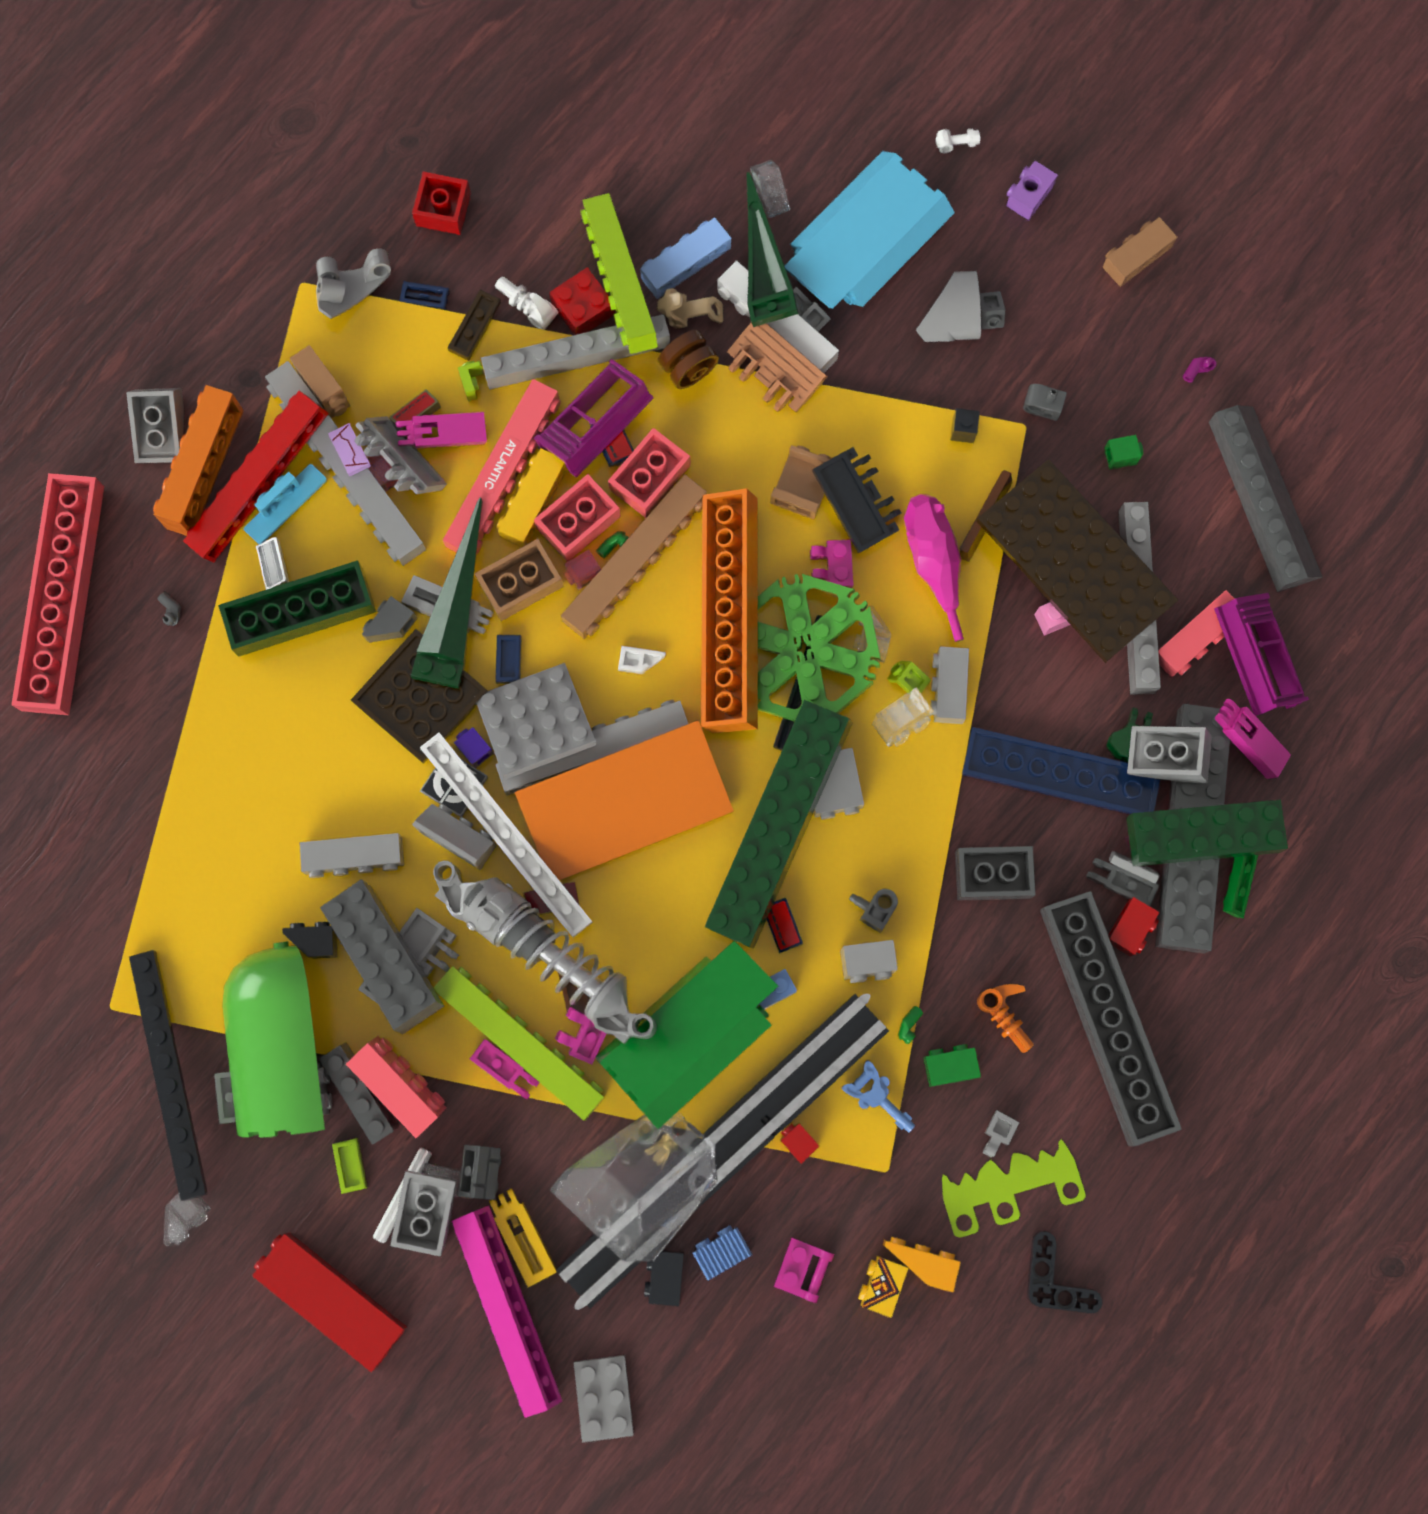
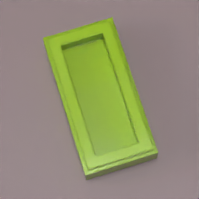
(349, 1166)

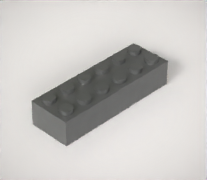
(382, 957)

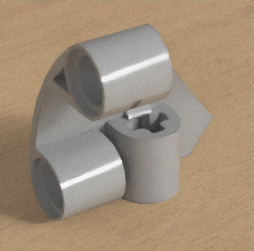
(342, 290)
(955, 312)

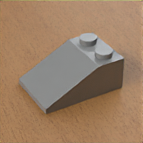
(156, 423)
(1170, 753)
(423, 1213)

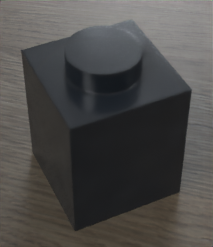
(965, 425)

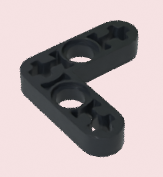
(1046, 1281)

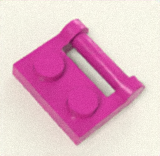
(795, 1267)

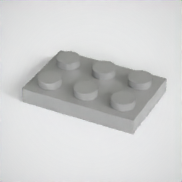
(603, 1398)

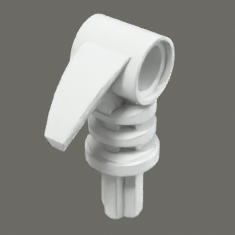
(540, 310)

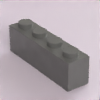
(367, 1108)

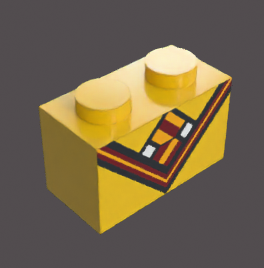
(883, 1286)

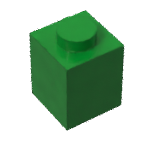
(1123, 452)

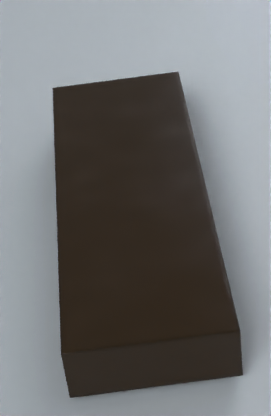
(474, 325)

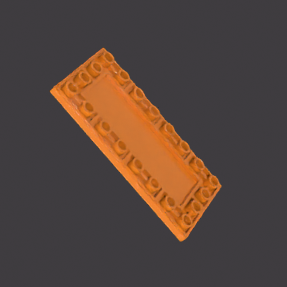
(624, 801)

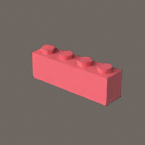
(1193, 639)

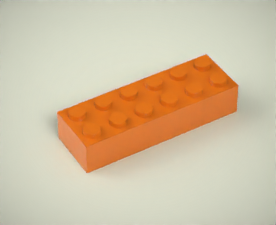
(198, 460)

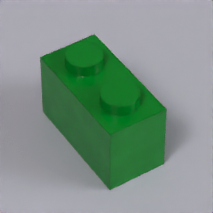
(951, 1066)

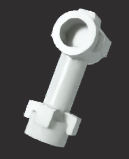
(945, 141)

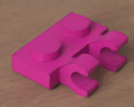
(838, 562)
(587, 1041)

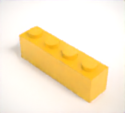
(532, 497)

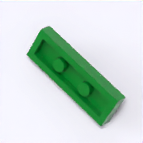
(1239, 885)

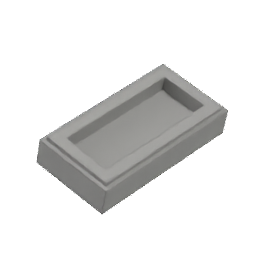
(1126, 863)

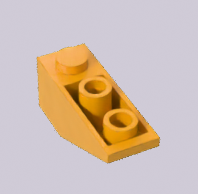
(933, 1269)

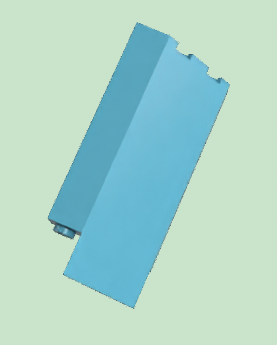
(867, 232)

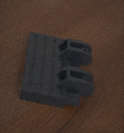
(854, 500)

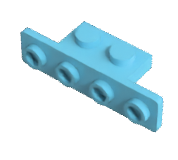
(283, 501)

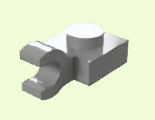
(1001, 1131)

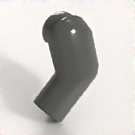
(173, 609)

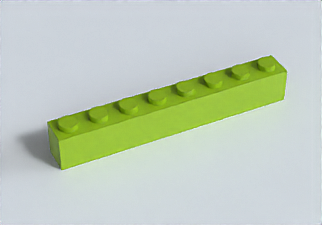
(619, 274)
(519, 1043)

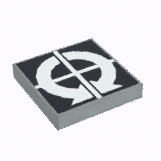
(440, 791)

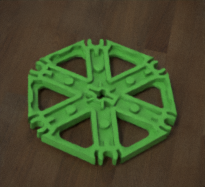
(822, 634)

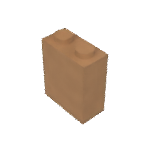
(320, 382)

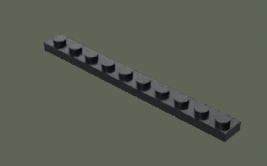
(168, 1076)

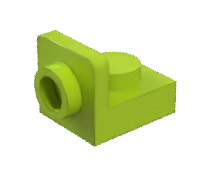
(467, 374)
(908, 676)

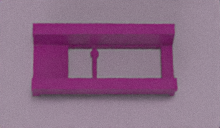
(580, 452)
(1236, 624)

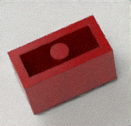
(1133, 926)

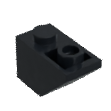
(313, 941)

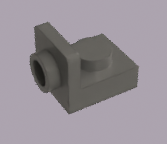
(992, 310)

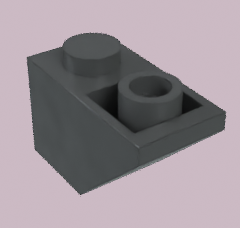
(390, 622)

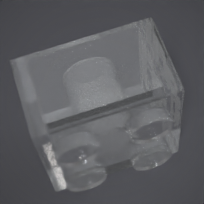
(903, 717)

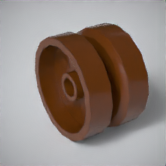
(688, 359)

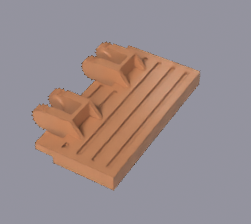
(777, 363)

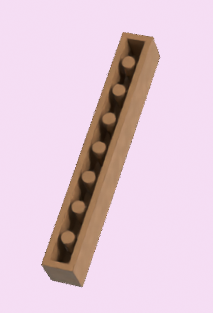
(634, 557)

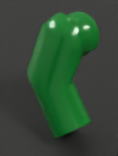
(611, 542)
(907, 1023)

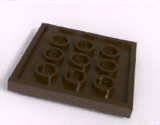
(414, 708)

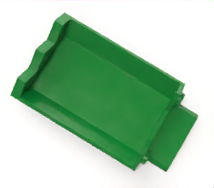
(699, 1032)

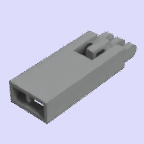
(423, 595)

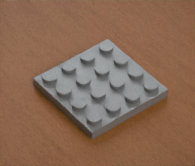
(535, 721)

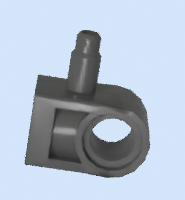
(1044, 401)
(874, 915)

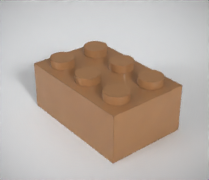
(519, 579)

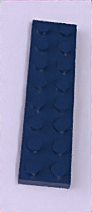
(1058, 772)

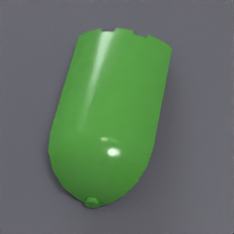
(272, 1045)

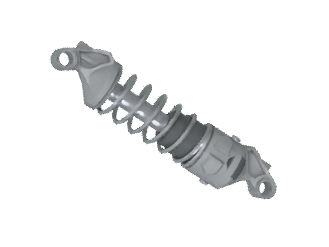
(510, 922)

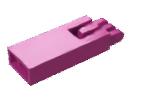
(452, 430)
(1262, 749)

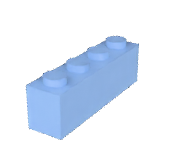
(685, 257)

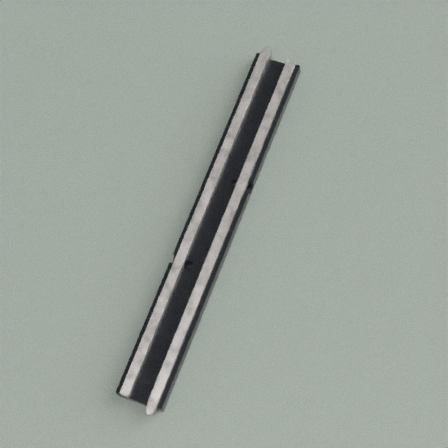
(750, 1125)

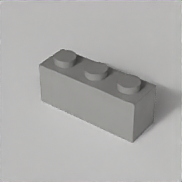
(950, 685)

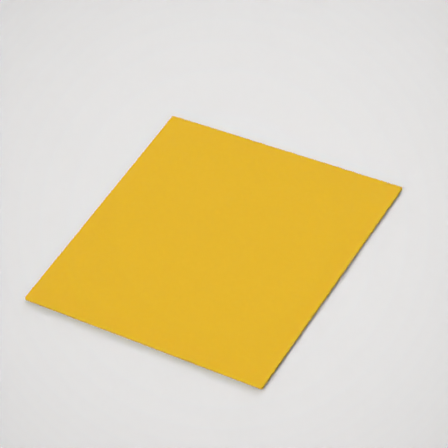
(289, 759)

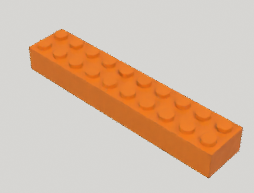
(729, 612)

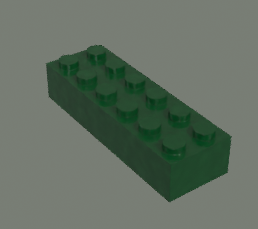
(297, 608)
(1206, 832)

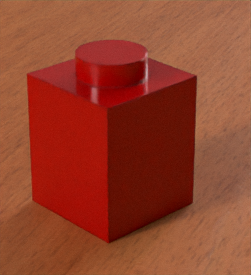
(798, 1142)

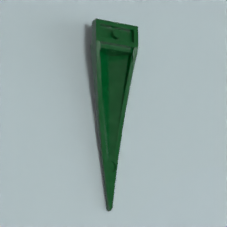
(769, 286)
(444, 641)

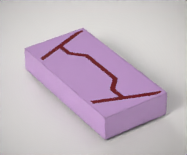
(348, 451)

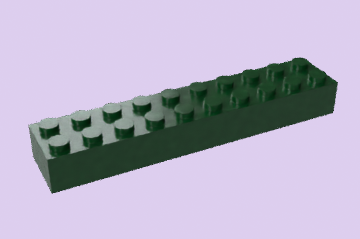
(779, 824)

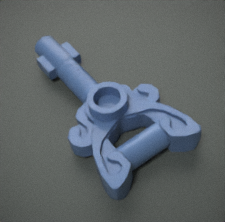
(877, 1095)

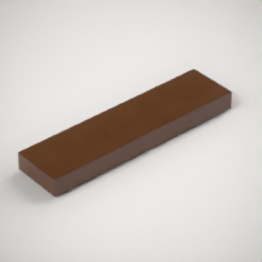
(977, 532)

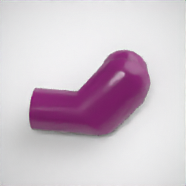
(1199, 365)

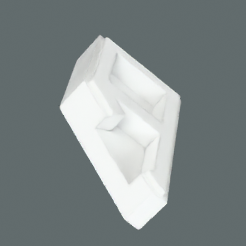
(638, 660)

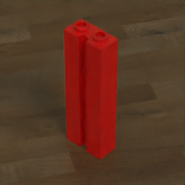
(328, 1301)

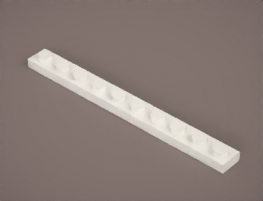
(506, 835)

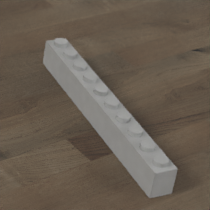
(362, 486)

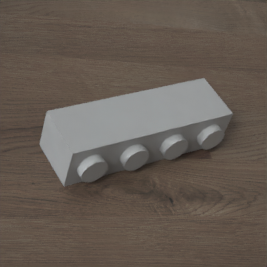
(351, 854)

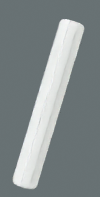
(388, 1220)

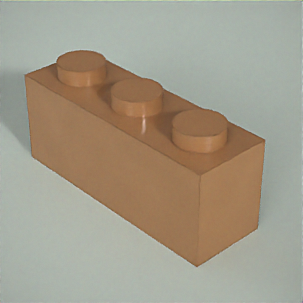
(1139, 251)

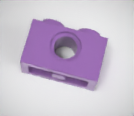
(1025, 201)

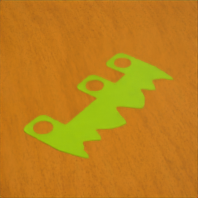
(997, 1187)

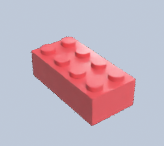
(397, 1085)

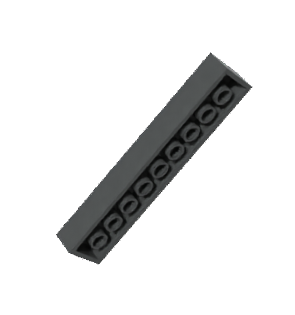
(1191, 886)
(1110, 1019)

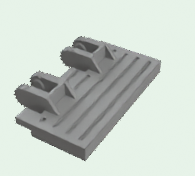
(406, 462)
(423, 939)

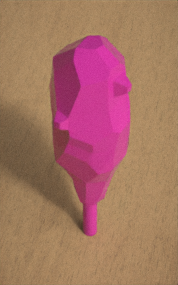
(935, 554)

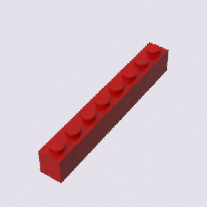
(255, 476)

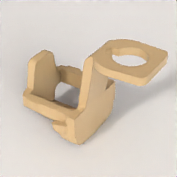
(677, 310)

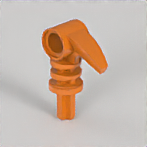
(1001, 1015)

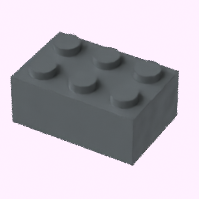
(995, 873)

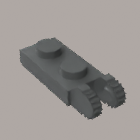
(1124, 882)

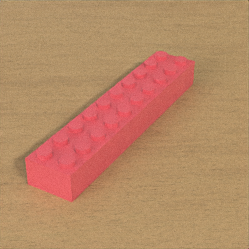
(58, 594)

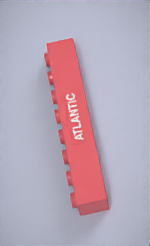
(505, 462)

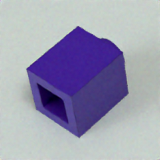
(473, 747)

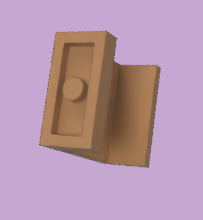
(797, 485)

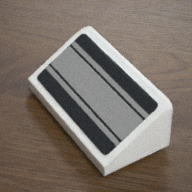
(272, 563)

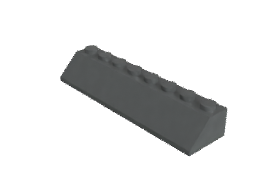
(1264, 497)

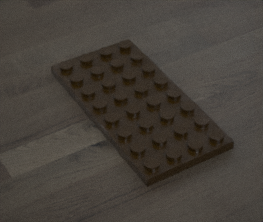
(1077, 560)

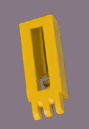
(526, 1246)

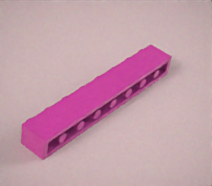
(507, 1312)

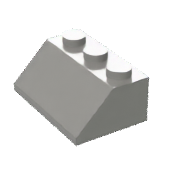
(455, 835)

